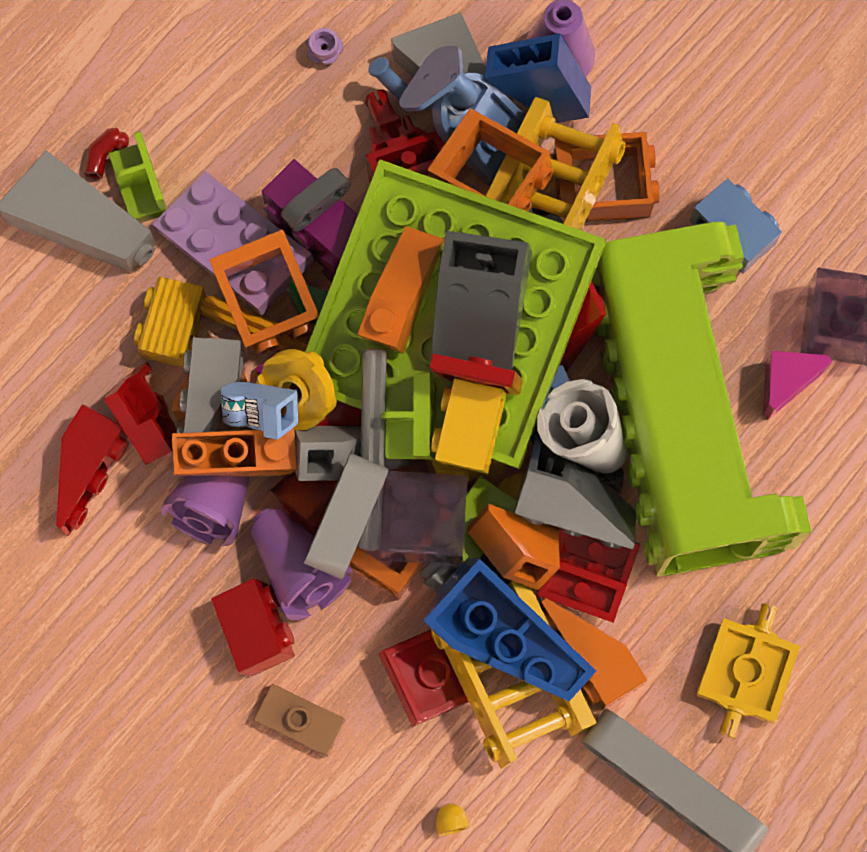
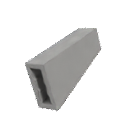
(73, 213)

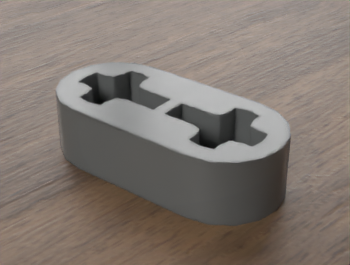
(315, 199)

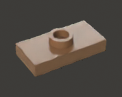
(299, 720)

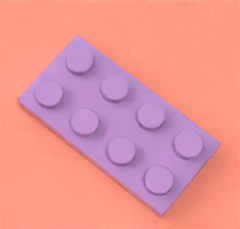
(214, 221)

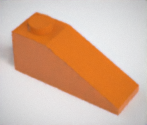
(401, 290)

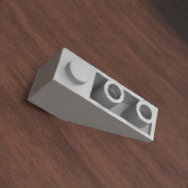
(210, 367)
(325, 449)

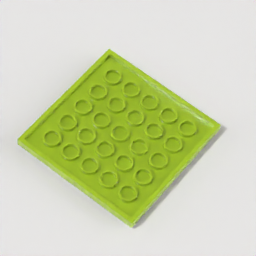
(555, 291)

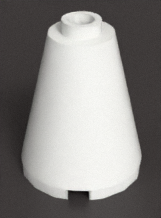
(583, 426)

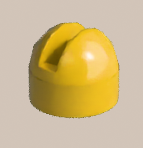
(451, 820)

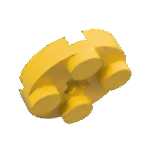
(310, 376)

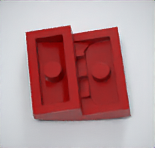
(590, 575)

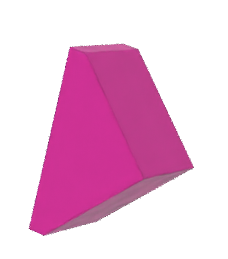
(788, 376)

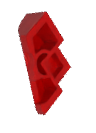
(142, 414)

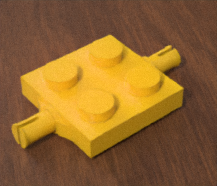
(748, 670)

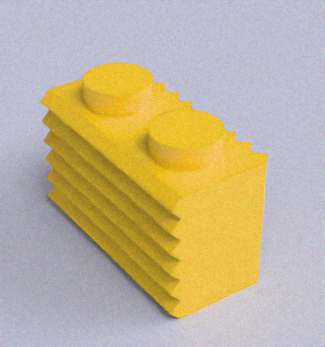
(170, 321)

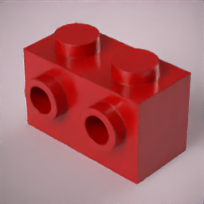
(254, 627)

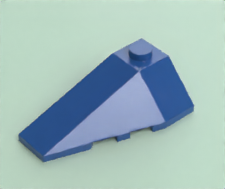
(495, 626)

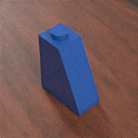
(543, 70)

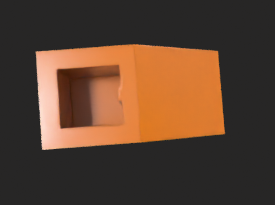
(516, 547)

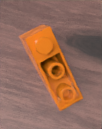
(233, 454)
(615, 667)

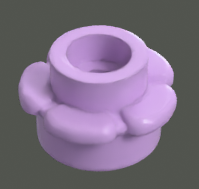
(324, 37)

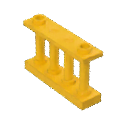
(541, 125)
(499, 745)

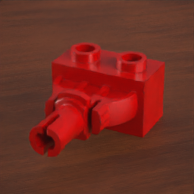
(397, 144)

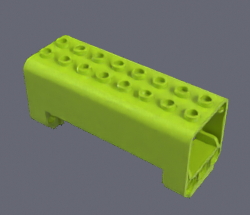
(678, 403)

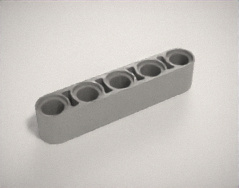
(674, 784)

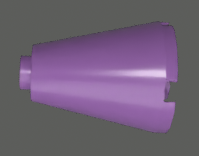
(567, 19)
(207, 506)
(283, 549)

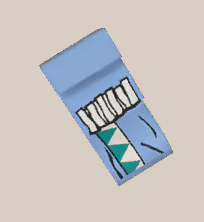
(259, 407)

